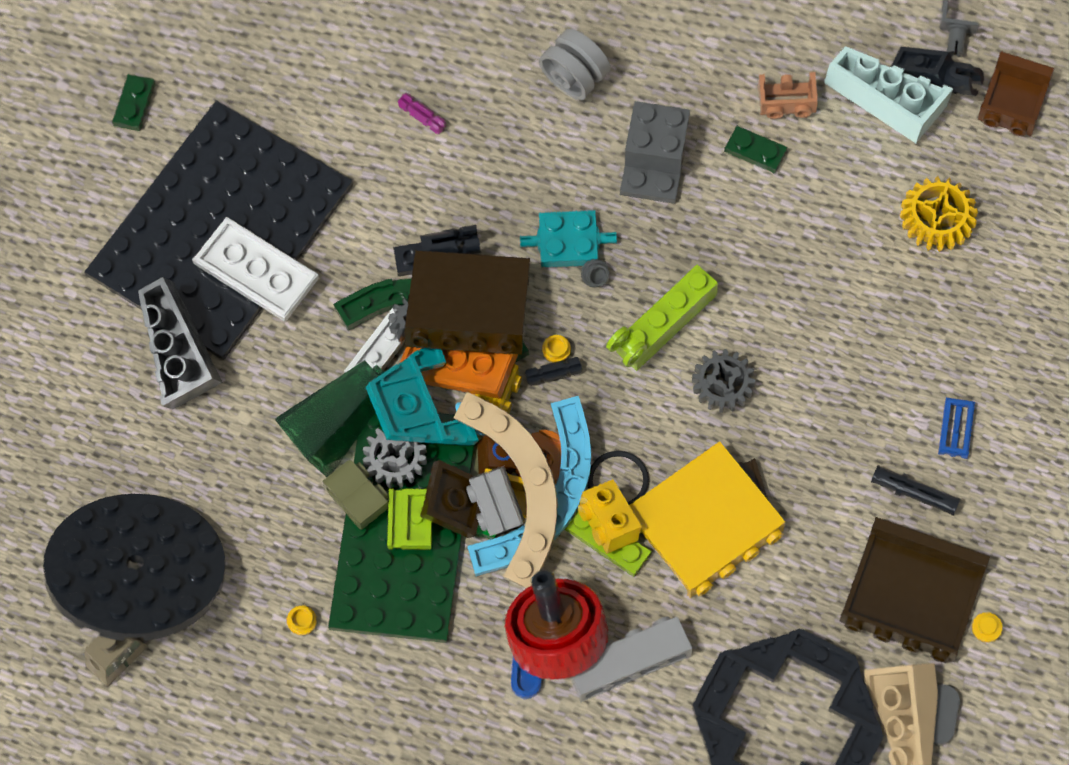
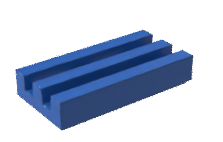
(953, 451)

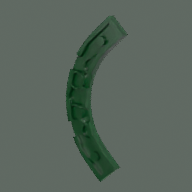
(379, 299)

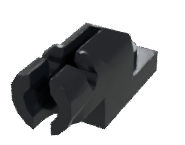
(940, 69)
(444, 241)

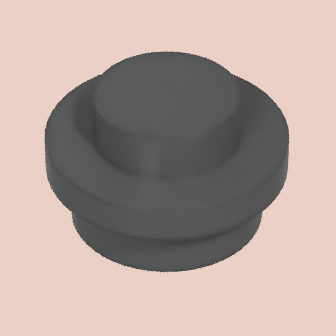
(595, 273)

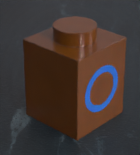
(492, 456)

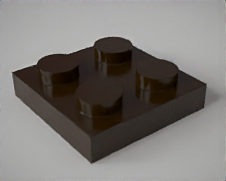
(448, 500)

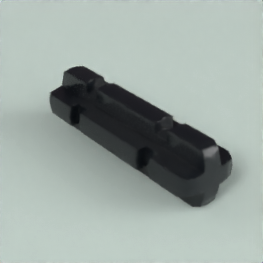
(553, 371)

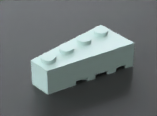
(888, 93)

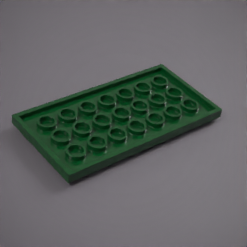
(398, 588)

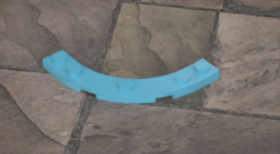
(572, 481)

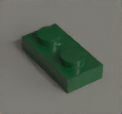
(133, 102)
(755, 149)

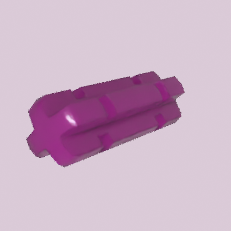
(422, 113)

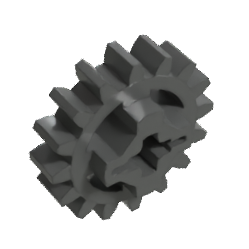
(734, 375)

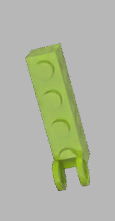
(664, 318)

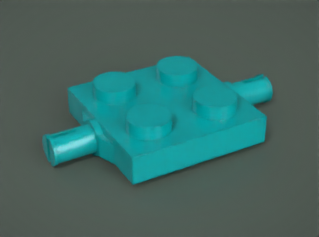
(567, 238)

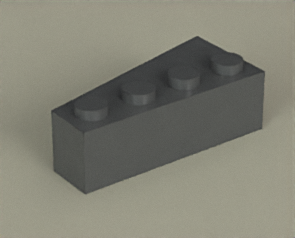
(178, 351)

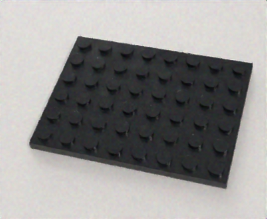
(218, 173)

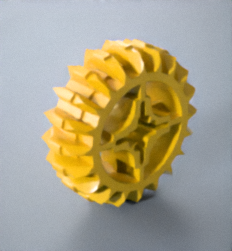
(963, 220)

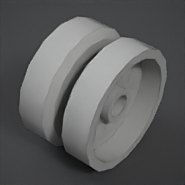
(574, 64)

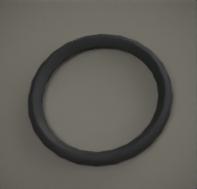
(627, 455)

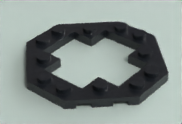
(766, 660)

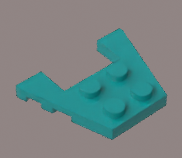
(407, 407)

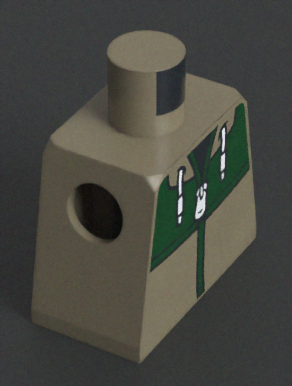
(112, 656)

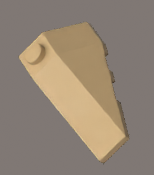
(907, 710)

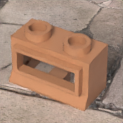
(777, 108)

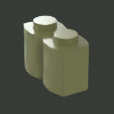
(356, 493)

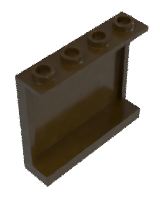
(467, 302)
(914, 590)

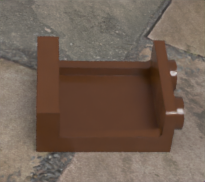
(1015, 94)

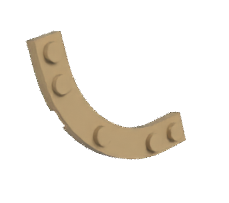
(537, 481)

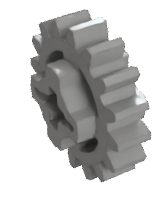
(386, 463)

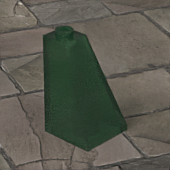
(331, 418)

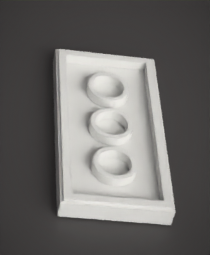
(255, 269)

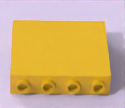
(707, 519)

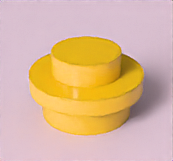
(556, 348)
(301, 620)
(987, 627)

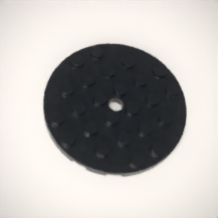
(96, 588)

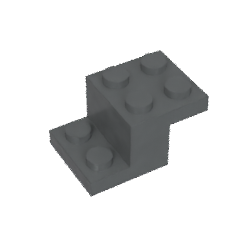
(654, 152)

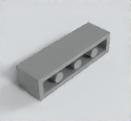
(634, 657)

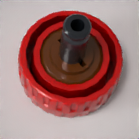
(556, 627)

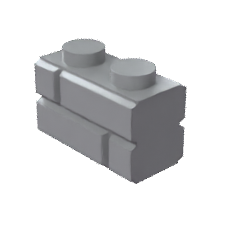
(495, 500)

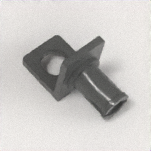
(957, 30)

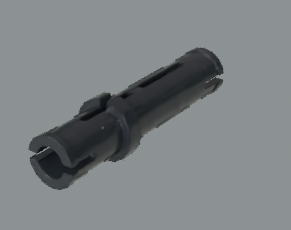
(903, 485)

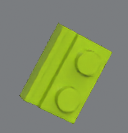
(405, 525)

